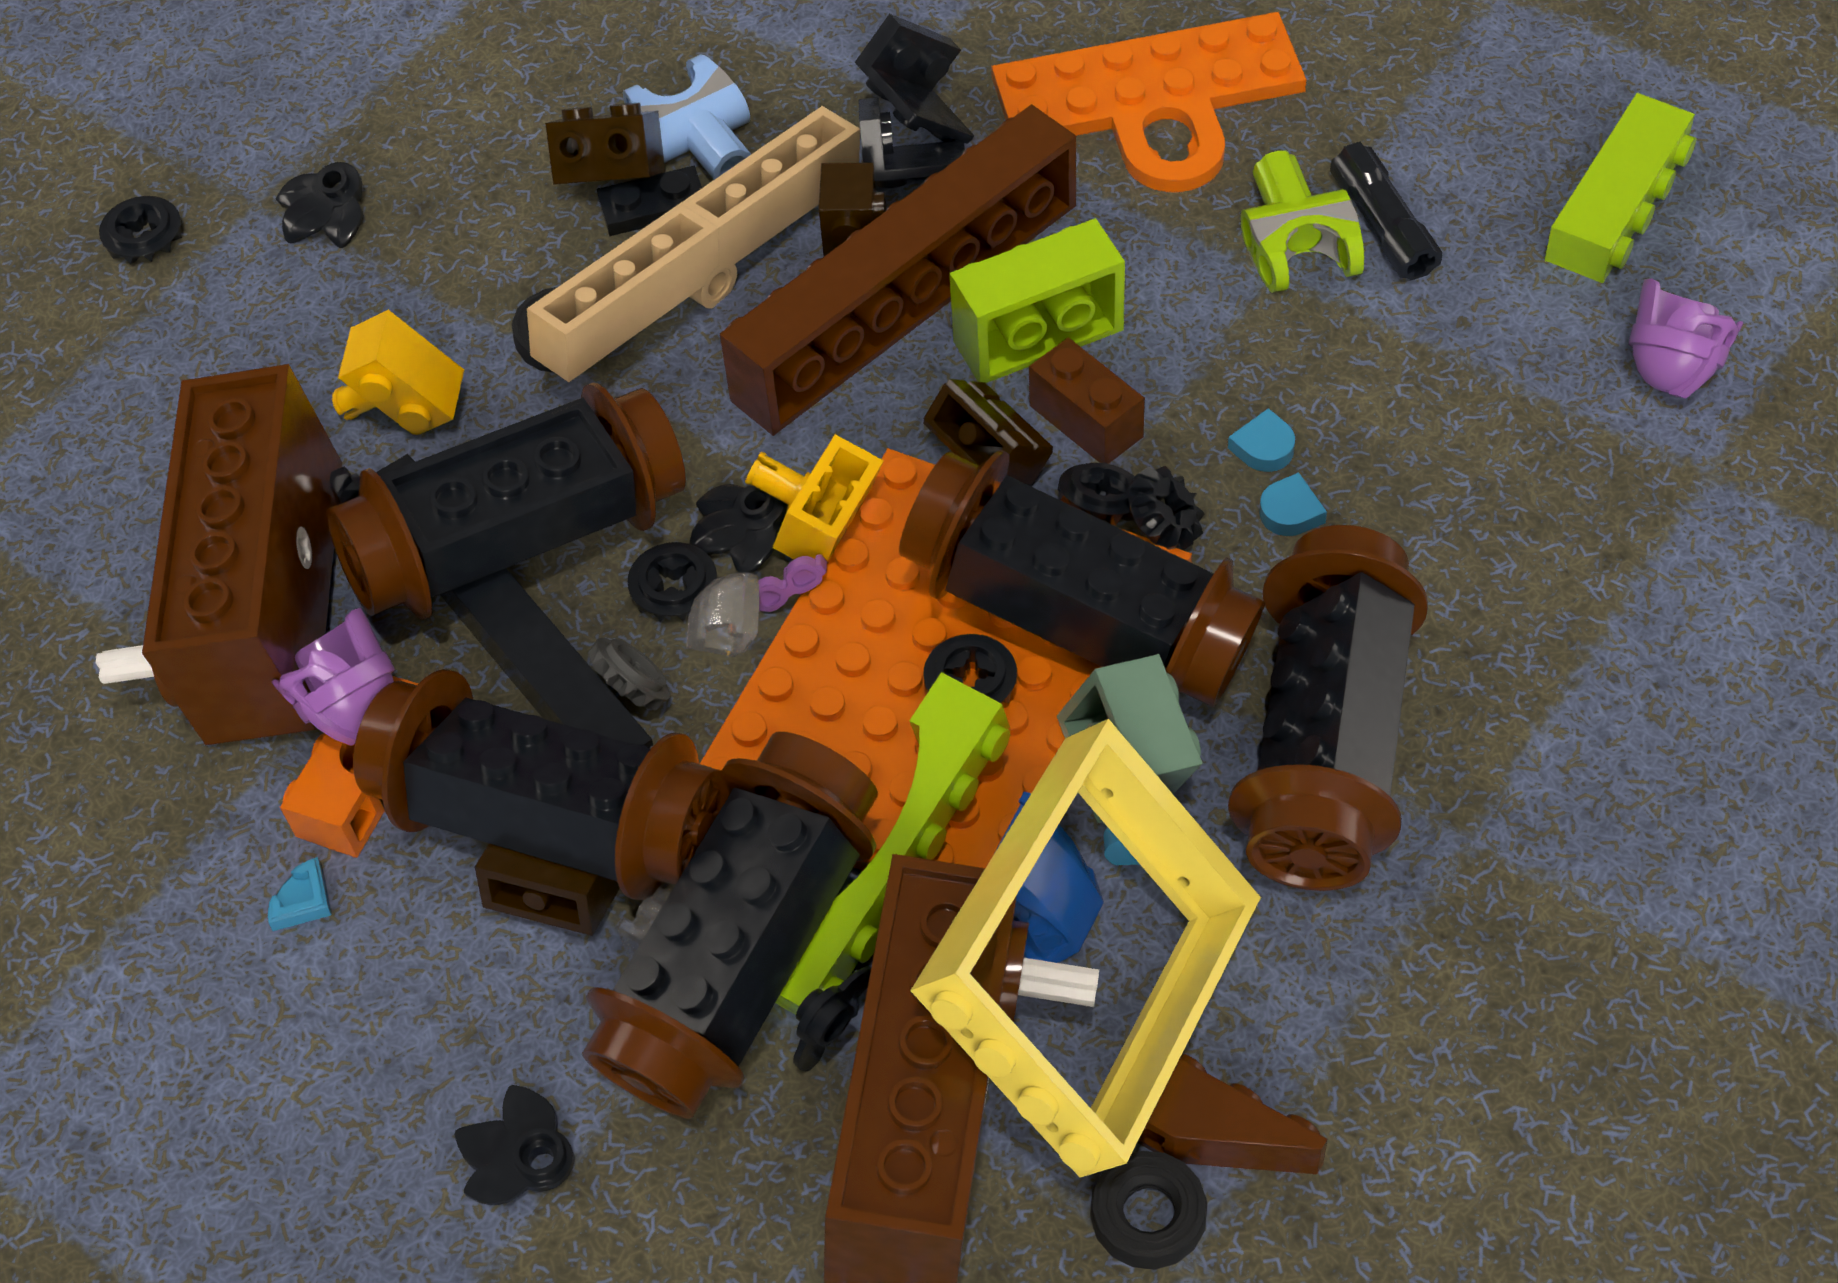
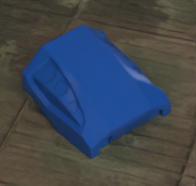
(1057, 899)

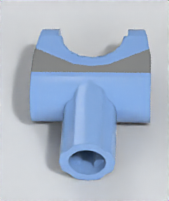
(700, 117)

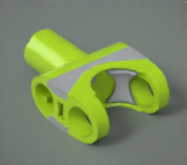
(1298, 222)

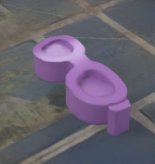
(798, 577)

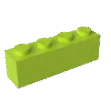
(1620, 188)

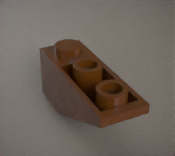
(1228, 1126)

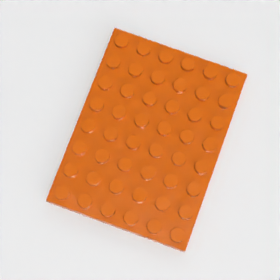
(854, 670)

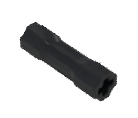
(1402, 237)

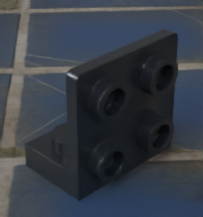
(904, 68)
(898, 163)

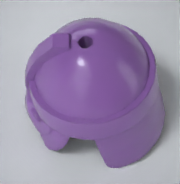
(1679, 340)
(343, 676)

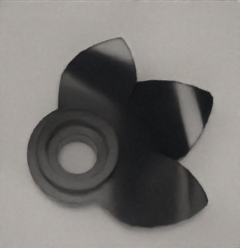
(318, 206)
(735, 525)
(826, 1016)
(506, 1148)

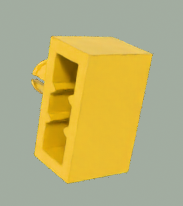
(399, 374)
(821, 501)

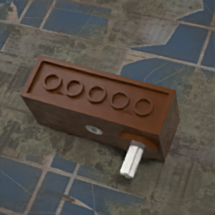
(237, 556)
(916, 1093)

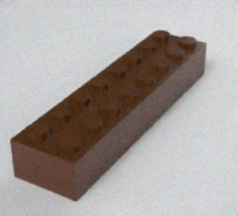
(897, 269)

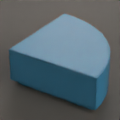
(300, 897)

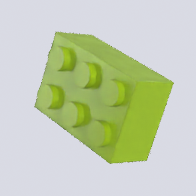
(1036, 297)

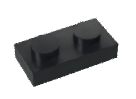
(643, 200)

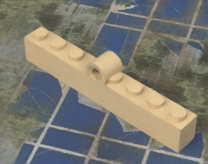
(688, 248)

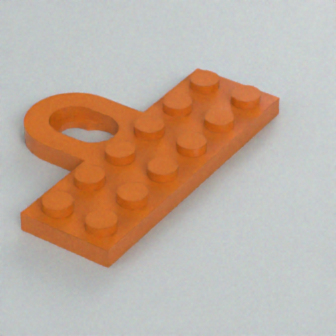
(1155, 79)

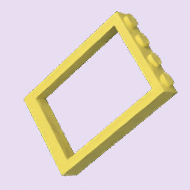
(1185, 867)

